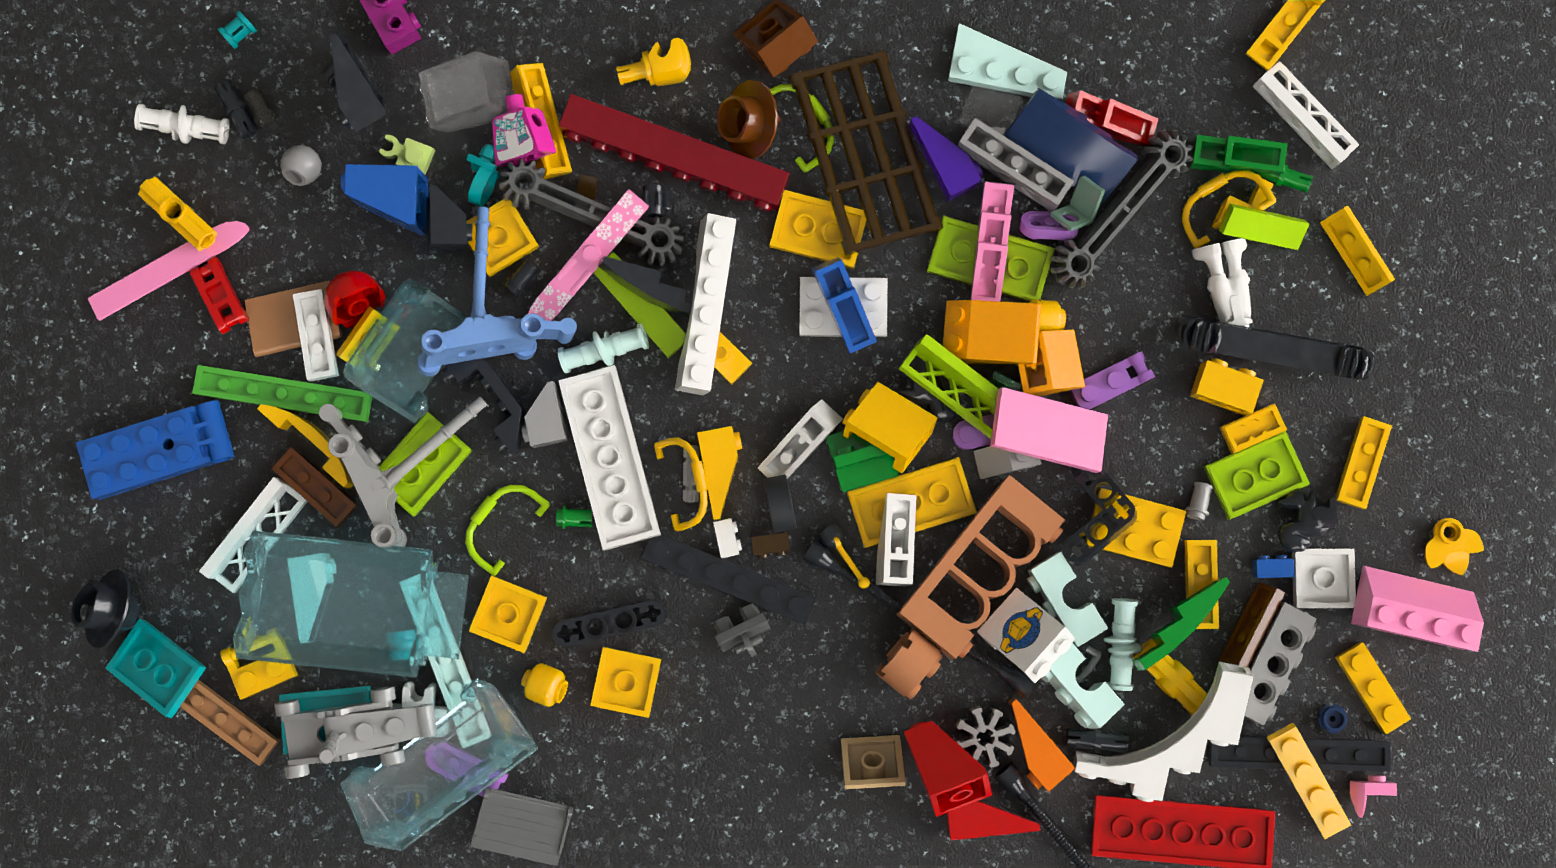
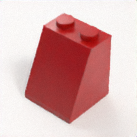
(946, 769)

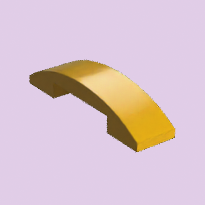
(1282, 31)
(284, 419)

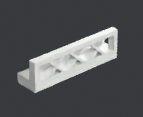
(1301, 118)
(246, 525)

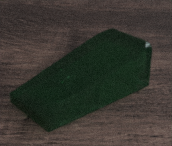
(1001, 379)

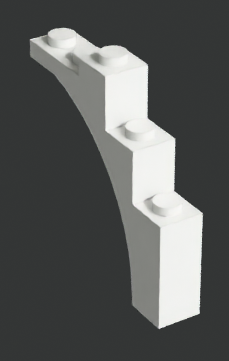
(1216, 719)

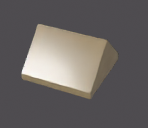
(872, 762)

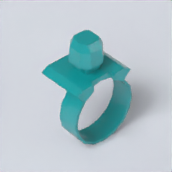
(485, 178)

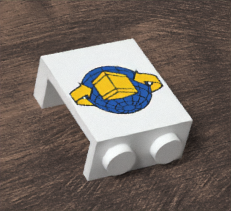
(1026, 635)

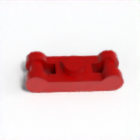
(218, 295)

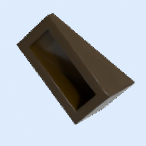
(587, 186)

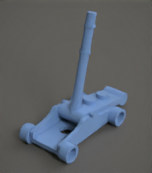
(484, 334)

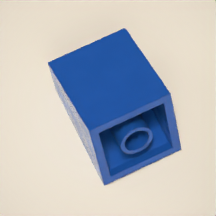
(390, 192)

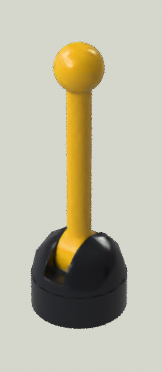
(832, 538)

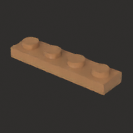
(229, 723)

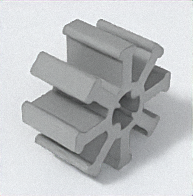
(982, 727)

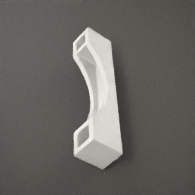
(703, 329)

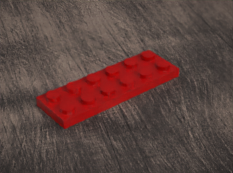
(1182, 832)

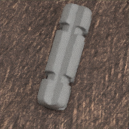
(690, 493)

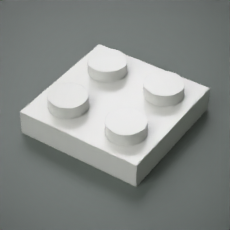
(1324, 578)

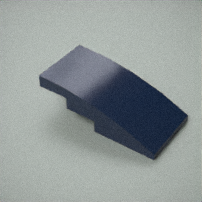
(1070, 142)

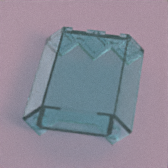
(347, 605)

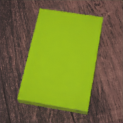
(432, 472)
(1256, 475)

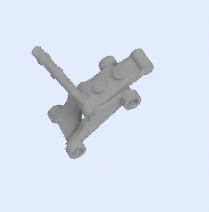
(373, 483)
(352, 731)

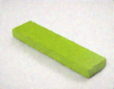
(656, 320)

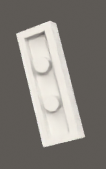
(315, 335)

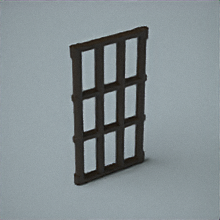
(860, 181)

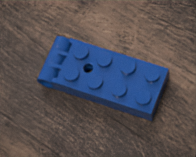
(142, 455)

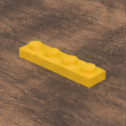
(1308, 780)

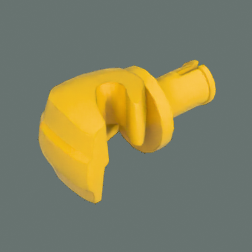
(657, 69)

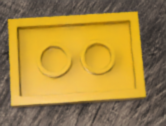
(811, 229)
(1151, 537)

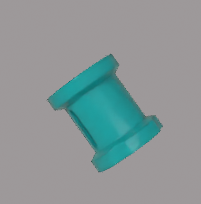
(240, 34)

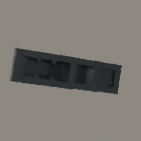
(646, 284)

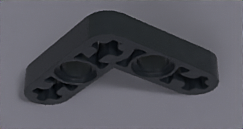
(1106, 517)

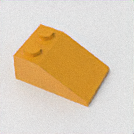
(992, 331)

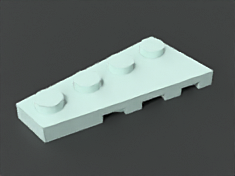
(997, 66)

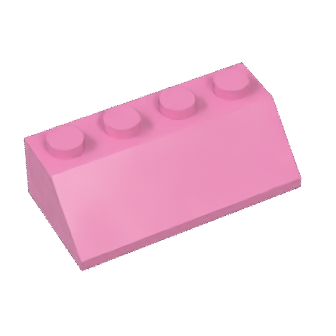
(1418, 609)

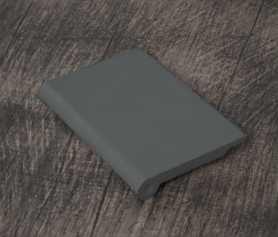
(521, 826)

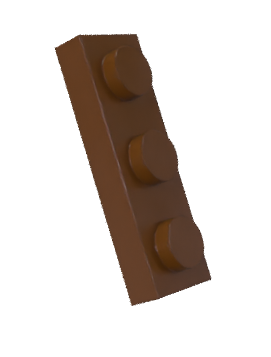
(314, 487)
(1252, 625)

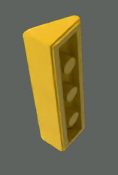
(533, 85)

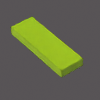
(1263, 226)

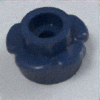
(1332, 726)

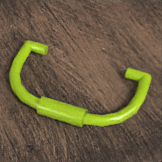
(821, 115)
(485, 508)

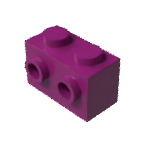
(393, 23)

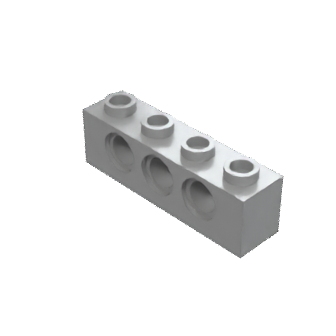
(1015, 165)
(1302, 630)

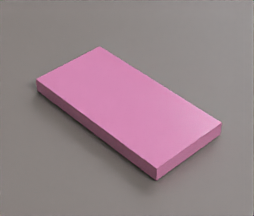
(1049, 430)

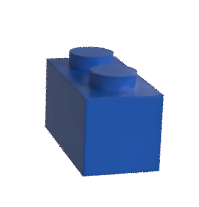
(1273, 568)

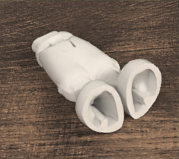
(1232, 293)

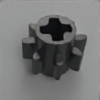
(656, 200)

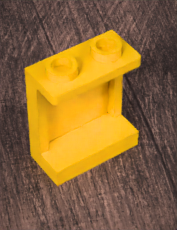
(890, 424)

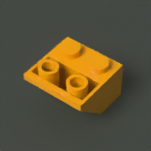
(1056, 367)

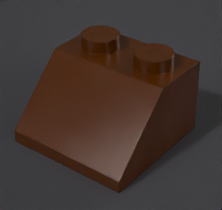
(776, 37)

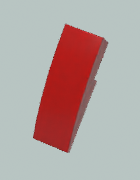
(1115, 118)

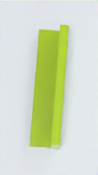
(959, 375)

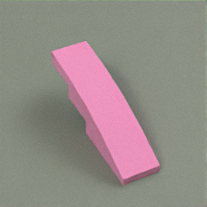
(992, 241)

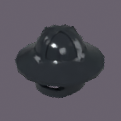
(109, 608)

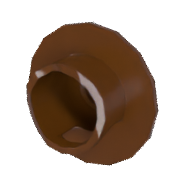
(749, 119)

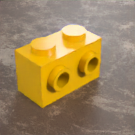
(1227, 387)

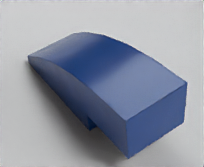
(844, 304)

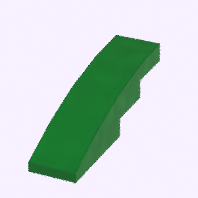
(1187, 617)

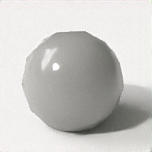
(300, 165)

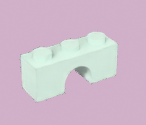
(1049, 579)
(1092, 706)

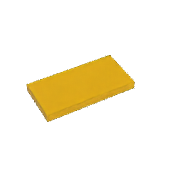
(939, 492)

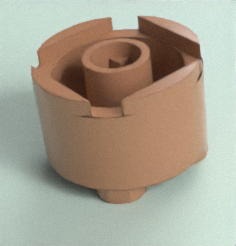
(909, 663)

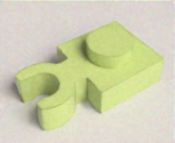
(411, 153)

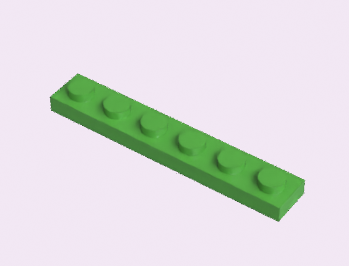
(280, 392)

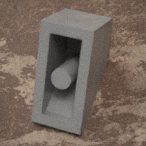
(545, 419)
(995, 462)

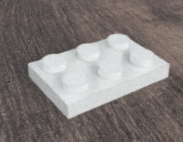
(817, 318)

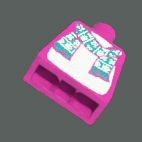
(520, 134)

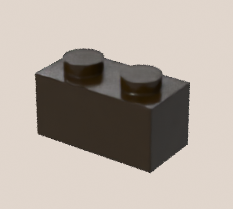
(769, 544)

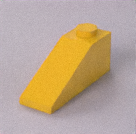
(719, 461)

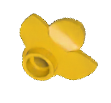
(1453, 550)

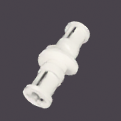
(181, 124)

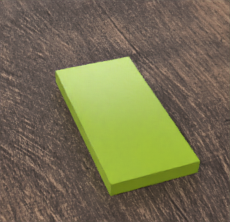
(1025, 262)

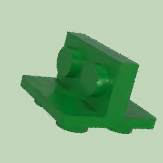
(859, 461)

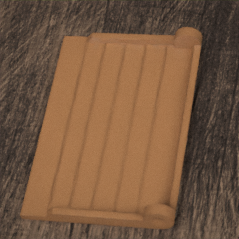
(274, 321)

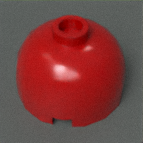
(350, 296)

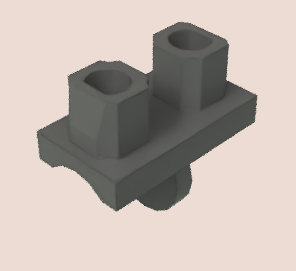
(744, 635)

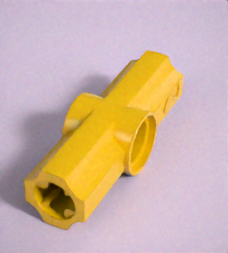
(167, 204)
(1175, 680)

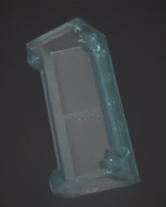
(441, 771)

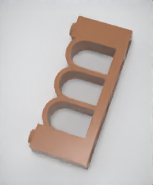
(1022, 509)

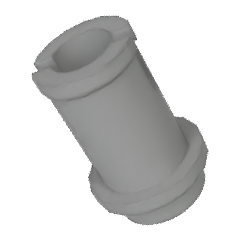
(1199, 501)

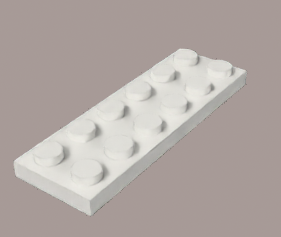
(609, 458)

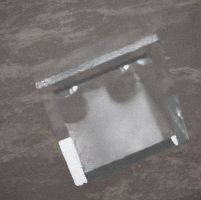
(466, 91)

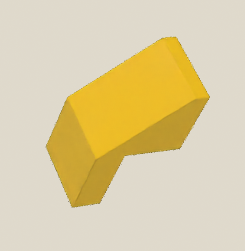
(1255, 199)

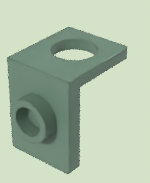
(1082, 206)

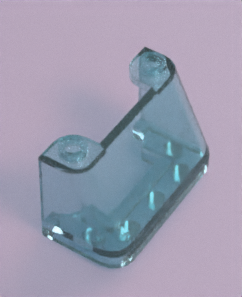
(389, 353)

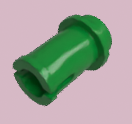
(574, 517)

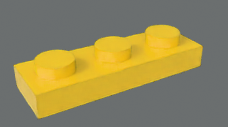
(1357, 250)
(1363, 462)
(1201, 571)
(1373, 688)

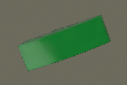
(1238, 154)

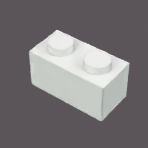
(726, 538)

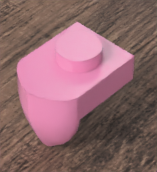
(1372, 786)

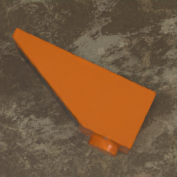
(1039, 753)

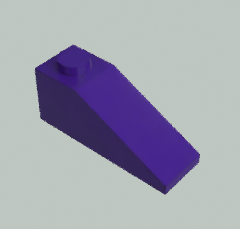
(948, 162)

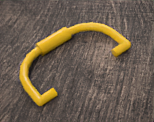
(1213, 185)
(699, 478)

